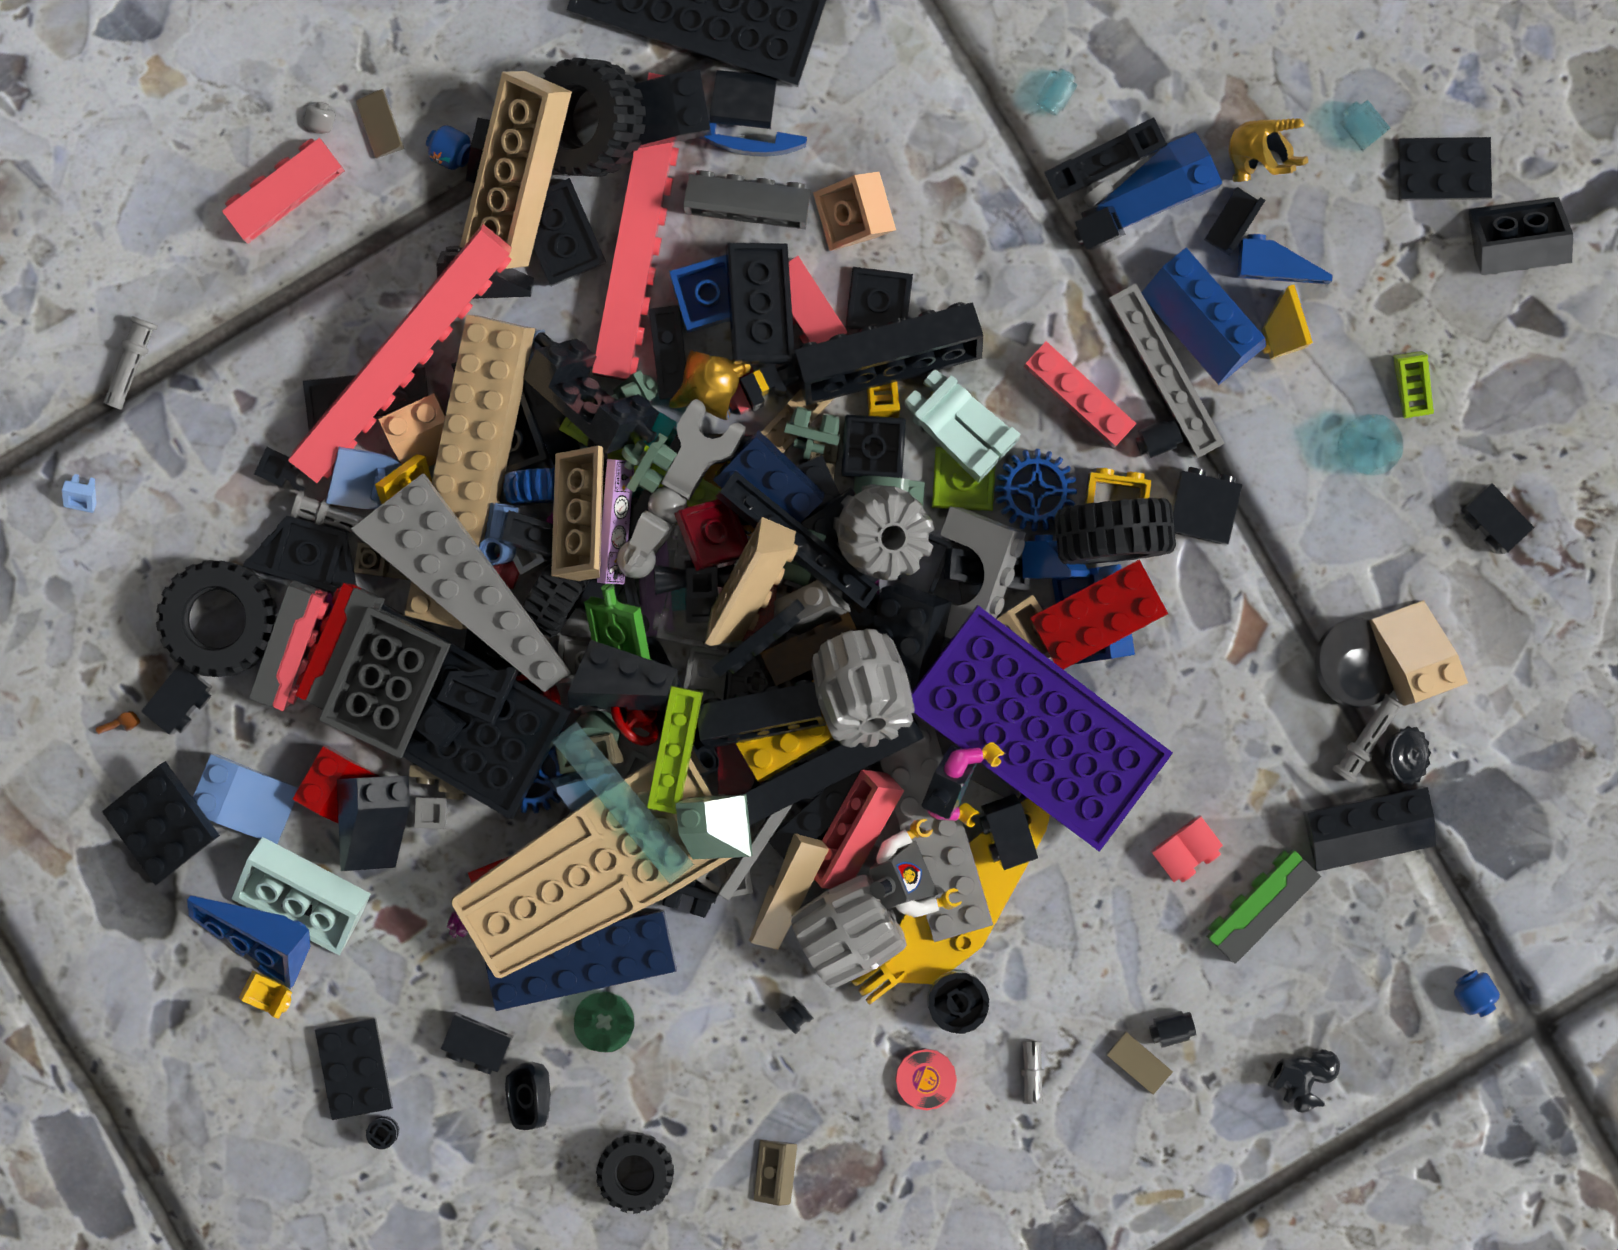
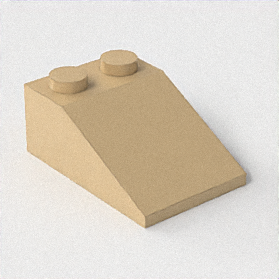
(1417, 654)

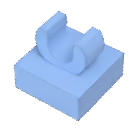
(79, 495)

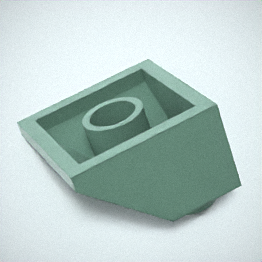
(715, 826)

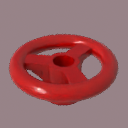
(637, 719)

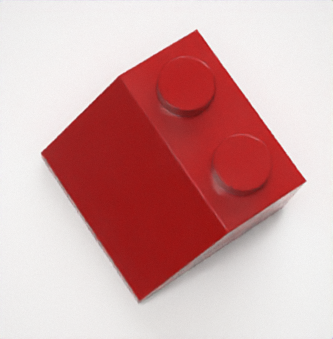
(319, 786)

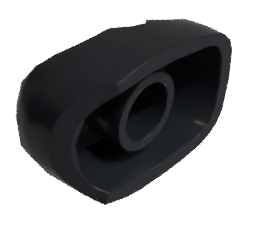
(528, 1096)

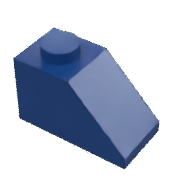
(1042, 561)

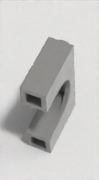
(998, 550)

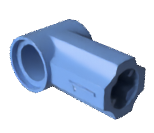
(494, 526)

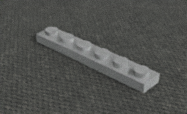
(1166, 370)

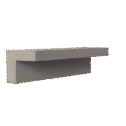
(744, 864)

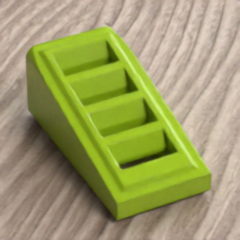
(1403, 386)

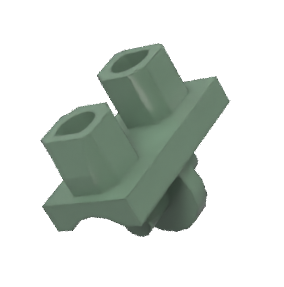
(637, 384)
(826, 433)
(644, 475)

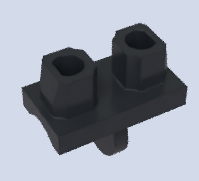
(702, 898)

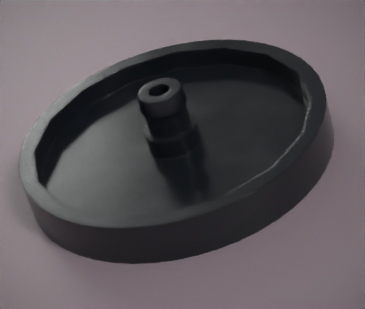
(1352, 664)

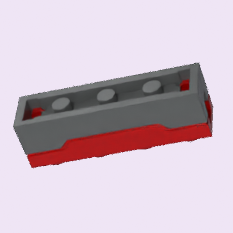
(334, 643)

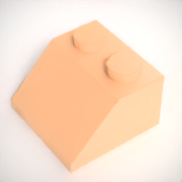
(854, 210)
(415, 429)

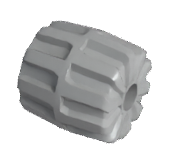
(883, 532)
(862, 688)
(847, 932)

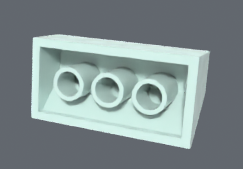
(282, 877)

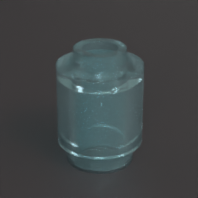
(1056, 91)

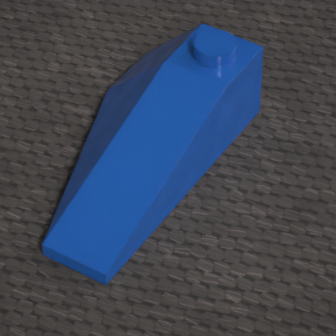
(1165, 181)
(266, 937)

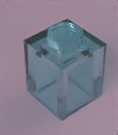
(1364, 124)

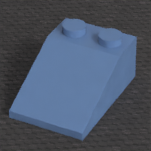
(244, 798)

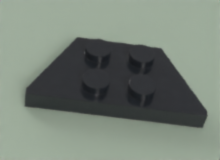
(306, 554)

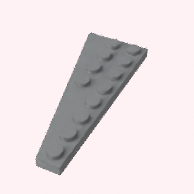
(438, 555)

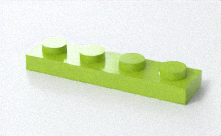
(675, 749)

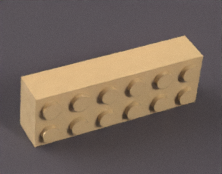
(517, 162)

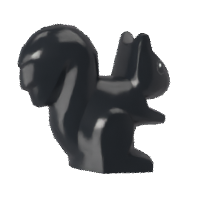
(1299, 1074)

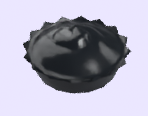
(1407, 755)

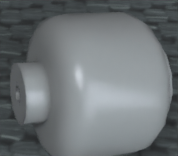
(319, 118)

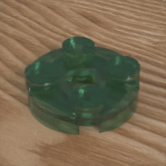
(621, 1024)

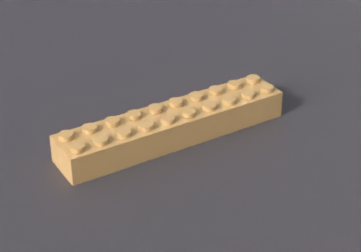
(477, 434)

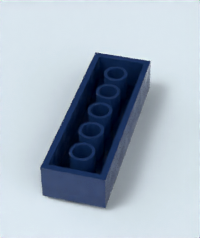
(612, 956)

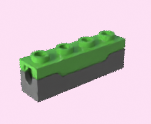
(1263, 905)

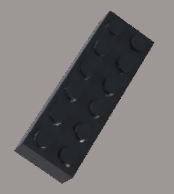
(889, 353)

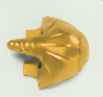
(1253, 143)
(710, 381)

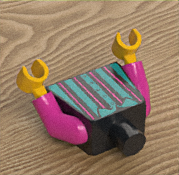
(952, 780)

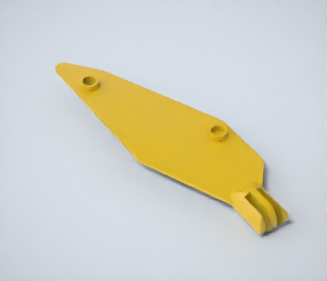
(927, 960)

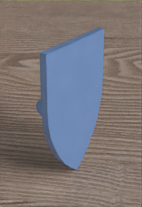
(356, 476)

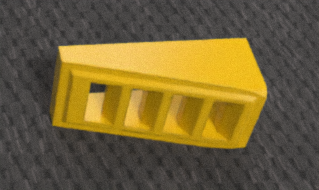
(886, 410)

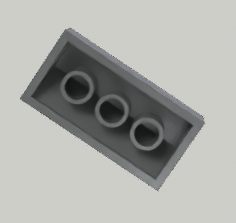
(747, 201)

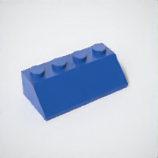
(1203, 316)

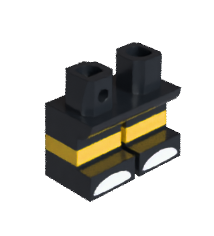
(766, 381)

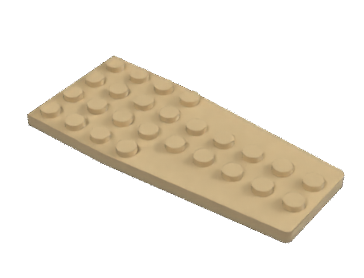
(572, 881)

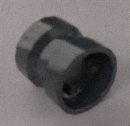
(386, 1129)

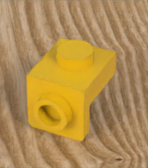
(266, 994)

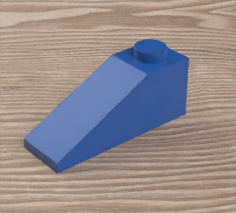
(1271, 261)

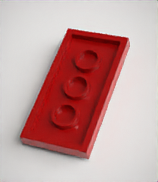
(1099, 615)

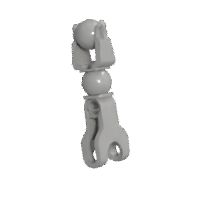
(682, 479)

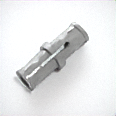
(1032, 1072)

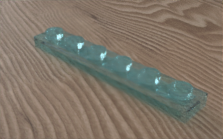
(622, 802)

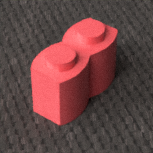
(1187, 849)

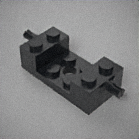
(562, 377)

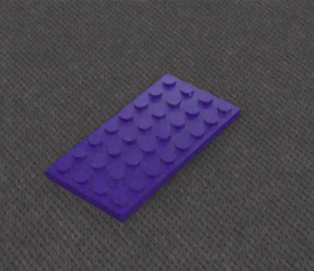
(1056, 734)

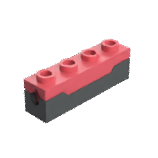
(289, 645)

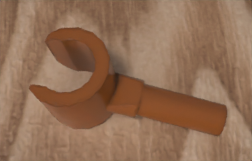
(127, 720)

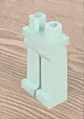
(961, 425)

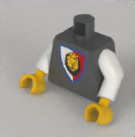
(903, 877)

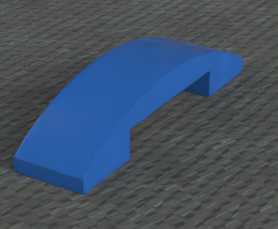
(784, 144)

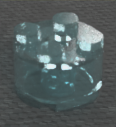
(1386, 451)

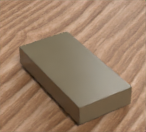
(1139, 1063)

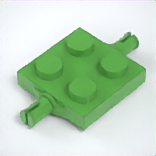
(616, 623)

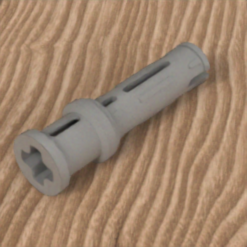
(134, 348)
(323, 513)
(1360, 751)

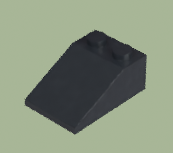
(673, 108)
(504, 284)
(371, 821)

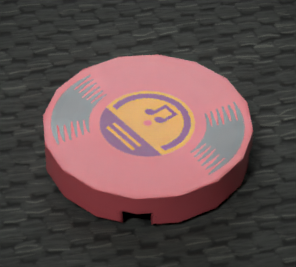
(926, 1079)

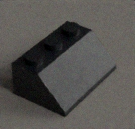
(1521, 236)

